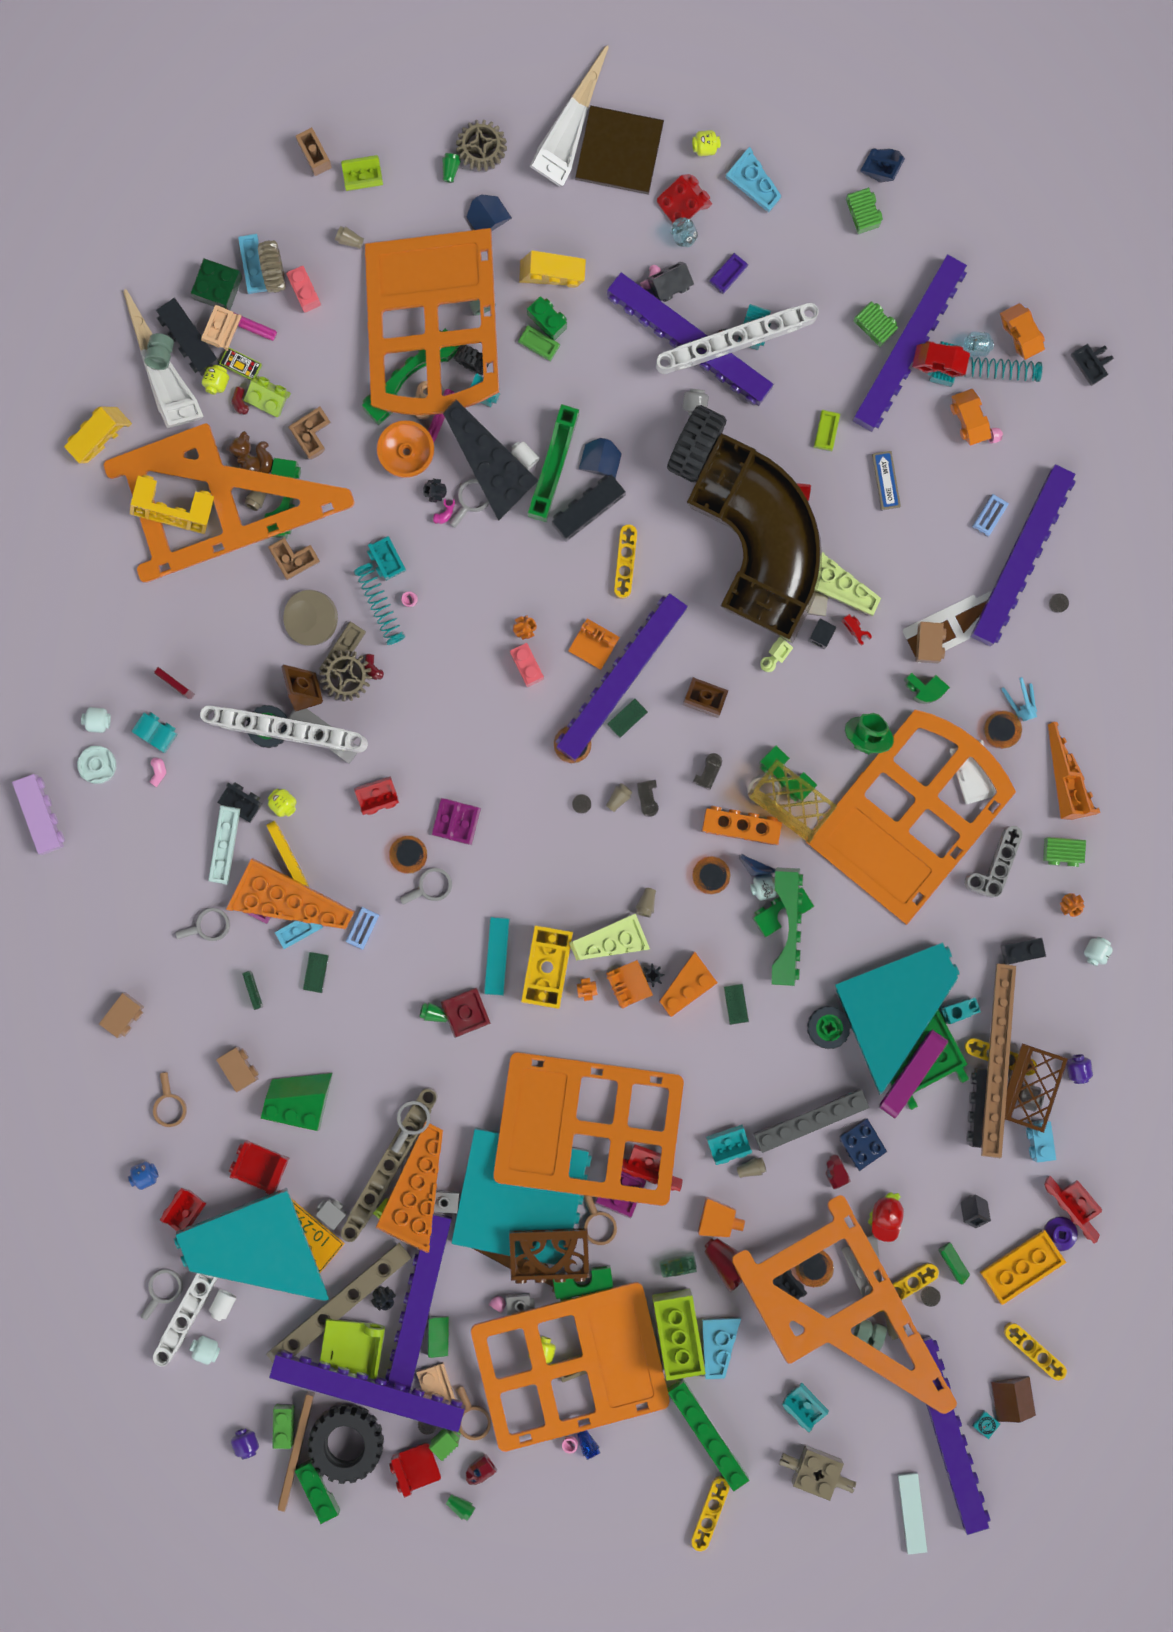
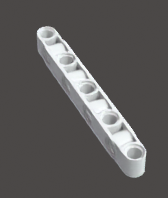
(751, 334)
(271, 727)
(189, 1309)

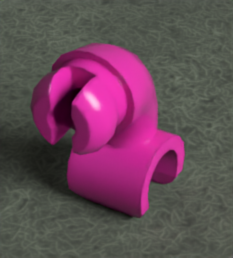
(445, 516)

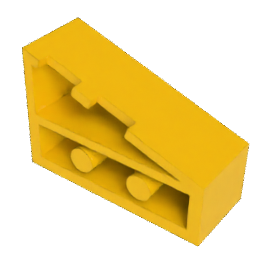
(552, 269)
(95, 433)

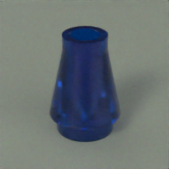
(588, 1445)

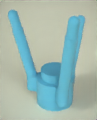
(1028, 710)

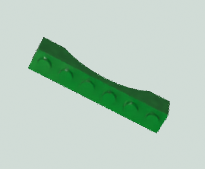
(401, 375)
(554, 463)
(787, 887)
(708, 1435)

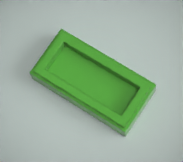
(539, 343)

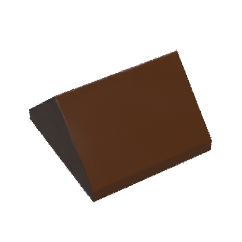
(302, 687)
(705, 697)
(1013, 1400)

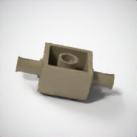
(812, 1461)

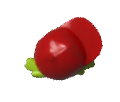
(887, 1217)

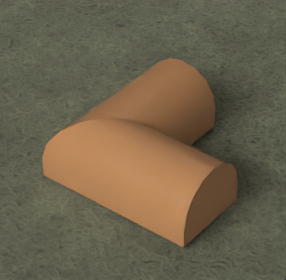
(305, 430)
(291, 563)

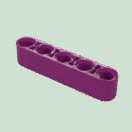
(913, 1074)

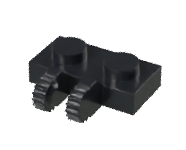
(1090, 364)

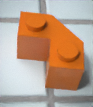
(1023, 329)
(973, 422)

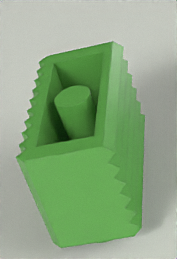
(863, 210)
(876, 323)
(1064, 850)
(283, 1426)
(444, 1443)

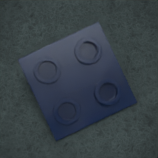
(862, 1144)

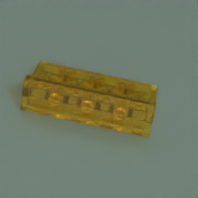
(782, 814)

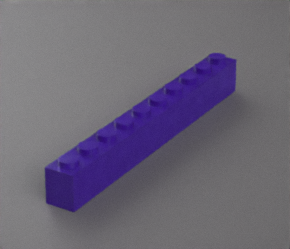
(680, 331)
(915, 333)
(1022, 555)
(622, 676)
(418, 1305)
(367, 1391)
(956, 1459)

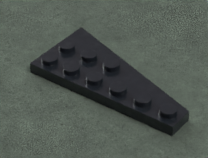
(494, 466)

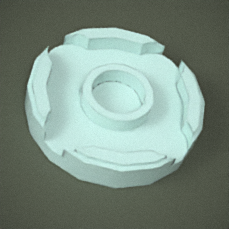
(96, 764)

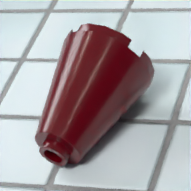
(721, 1256)

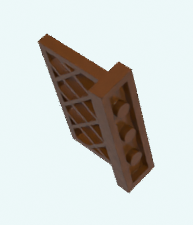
(1018, 1078)

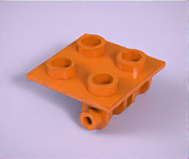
(594, 644)
(629, 984)

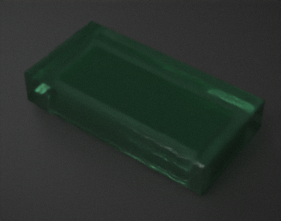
(627, 718)
(316, 972)
(252, 990)
(736, 1004)

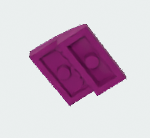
(456, 821)
(623, 1207)

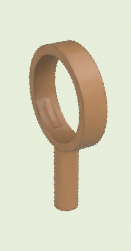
(167, 1093)
(593, 1211)
(464, 1398)

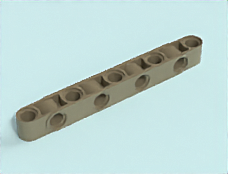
(382, 1176)
(343, 1302)

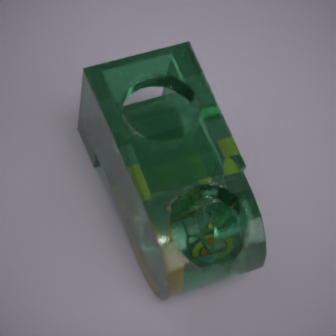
(678, 1265)

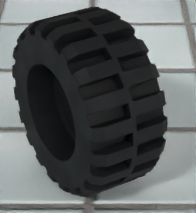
(696, 443)
(340, 1469)

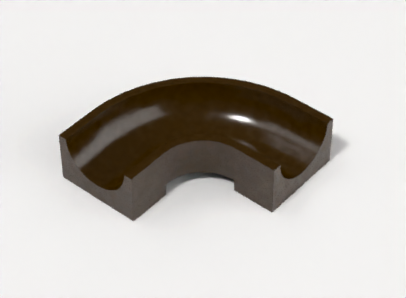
(775, 532)

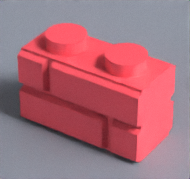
(303, 289)
(527, 665)

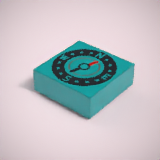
(986, 1424)

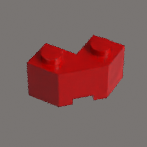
(943, 358)

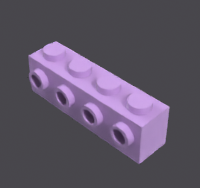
(38, 814)

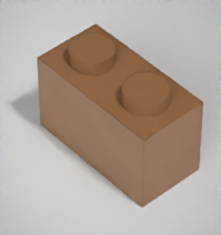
(313, 151)
(929, 642)
(121, 1015)
(238, 1069)

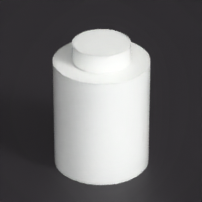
(524, 454)
(222, 1304)

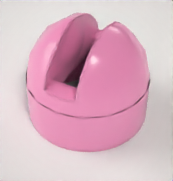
(996, 435)
(406, 601)
(498, 1303)
(567, 1446)

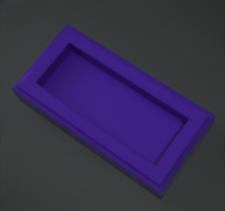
(728, 273)

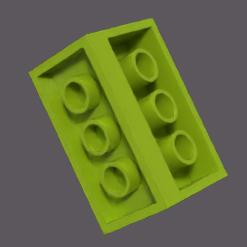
(678, 1334)

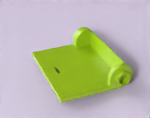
(353, 1346)

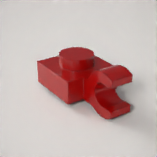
(852, 625)

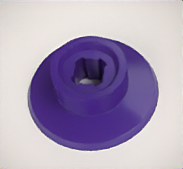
(1062, 1224)

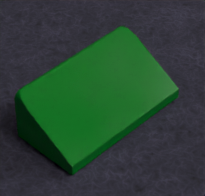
(954, 1263)
(438, 1336)

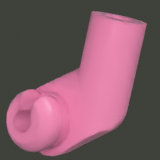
(653, 270)
(159, 770)

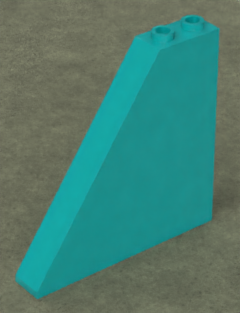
(894, 1007)
(255, 1246)

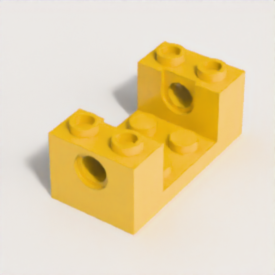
(143, 507)
(543, 987)

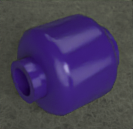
(1079, 1069)
(244, 1444)

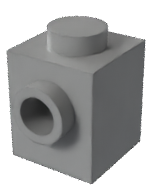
(446, 1201)
(331, 1213)
(519, 1303)

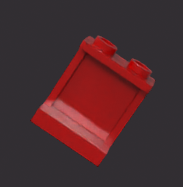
(258, 1166)

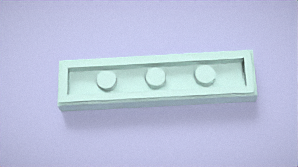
(224, 844)
(912, 1513)

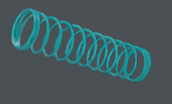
(1037, 370)
(393, 638)

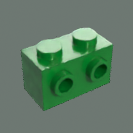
(544, 316)

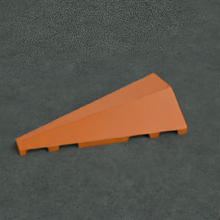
(1071, 791)

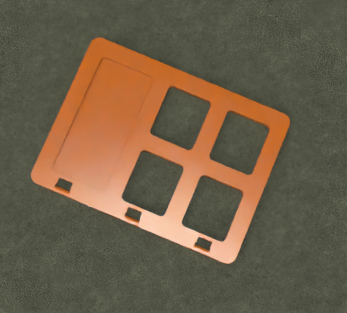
(542, 1121)
(616, 1354)

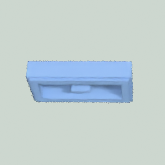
(982, 528)
(369, 914)

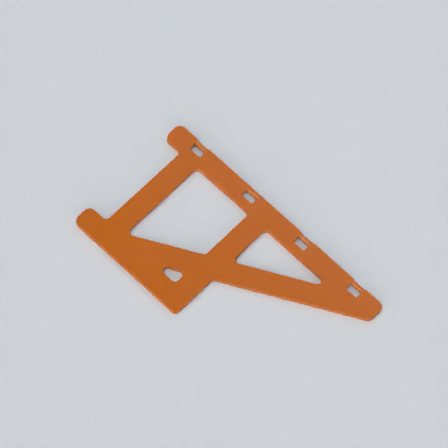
(168, 458)
(780, 1308)

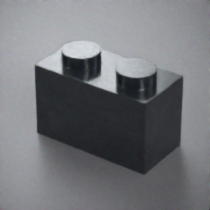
(671, 281)
(1023, 951)

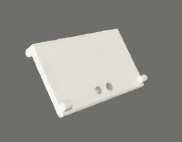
(976, 783)

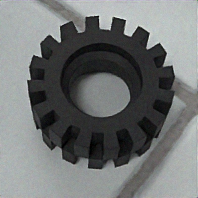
(470, 359)

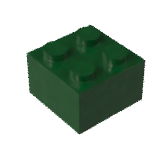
(216, 284)

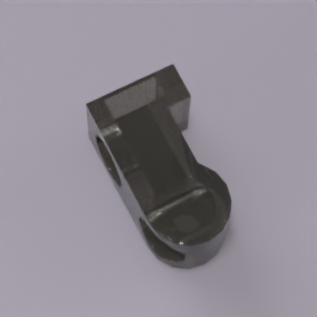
(712, 766)
(648, 805)

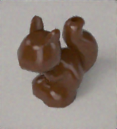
(241, 448)

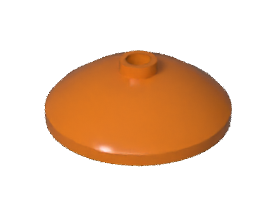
(404, 436)

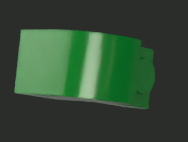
(926, 693)

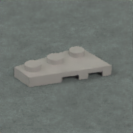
(857, 1272)

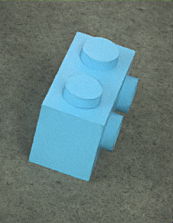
(1041, 1143)

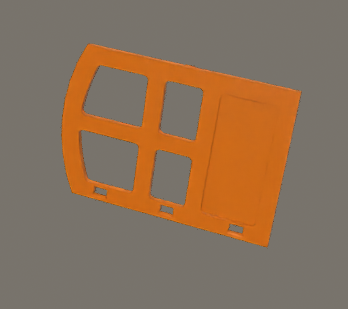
(425, 275)
(881, 851)

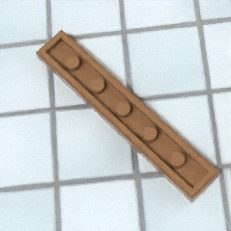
(296, 1450)

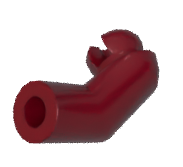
(238, 403)
(375, 673)

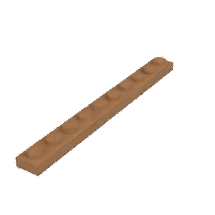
(998, 1061)

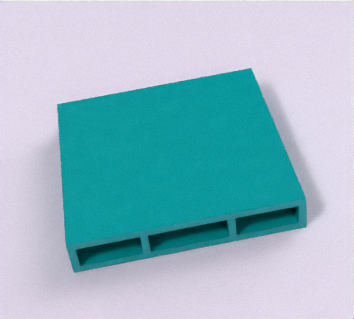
(494, 1209)

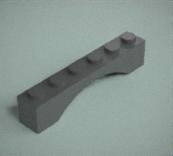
(811, 1121)

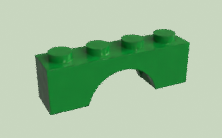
(289, 469)

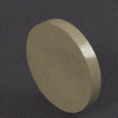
(310, 617)

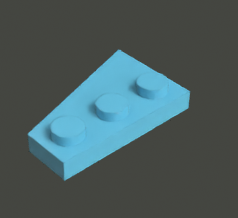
(753, 181)
(718, 1343)

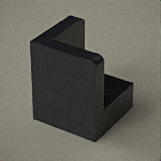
(822, 634)
(975, 1211)

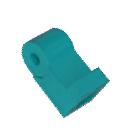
(960, 1010)

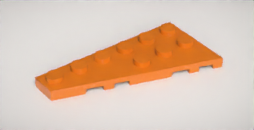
(279, 896)
(412, 1201)

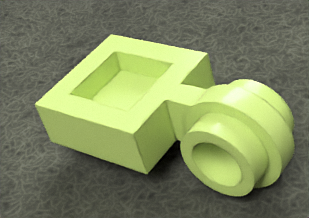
(778, 652)

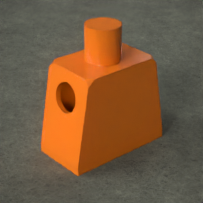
(718, 1219)

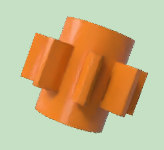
(524, 627)
(1072, 905)
(587, 989)

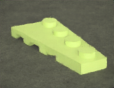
(845, 588)
(614, 939)

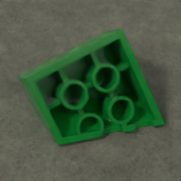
(297, 1100)

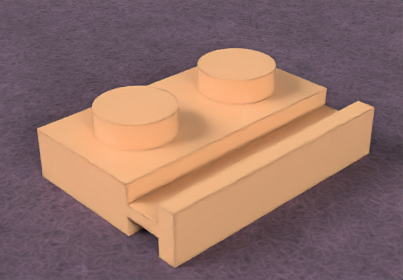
(221, 327)
(436, 1381)

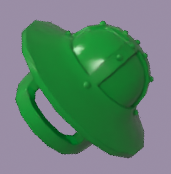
(869, 733)

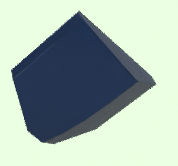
(883, 164)
(487, 212)
(601, 457)
(754, 867)

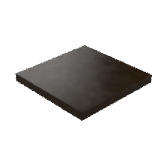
(619, 149)

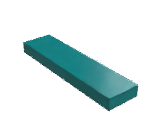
(497, 956)

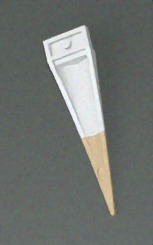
(559, 146)
(169, 390)

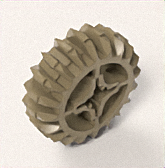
(489, 143)
(271, 266)
(352, 660)

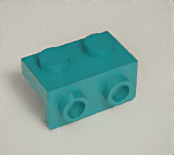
(387, 558)
(729, 1145)
(804, 1407)

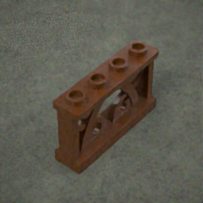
(526, 1239)

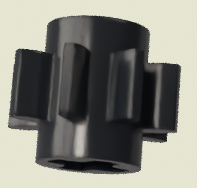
(434, 490)
(656, 979)
(383, 1298)

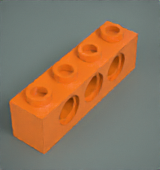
(711, 826)

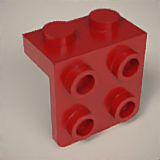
(683, 198)
(414, 1468)

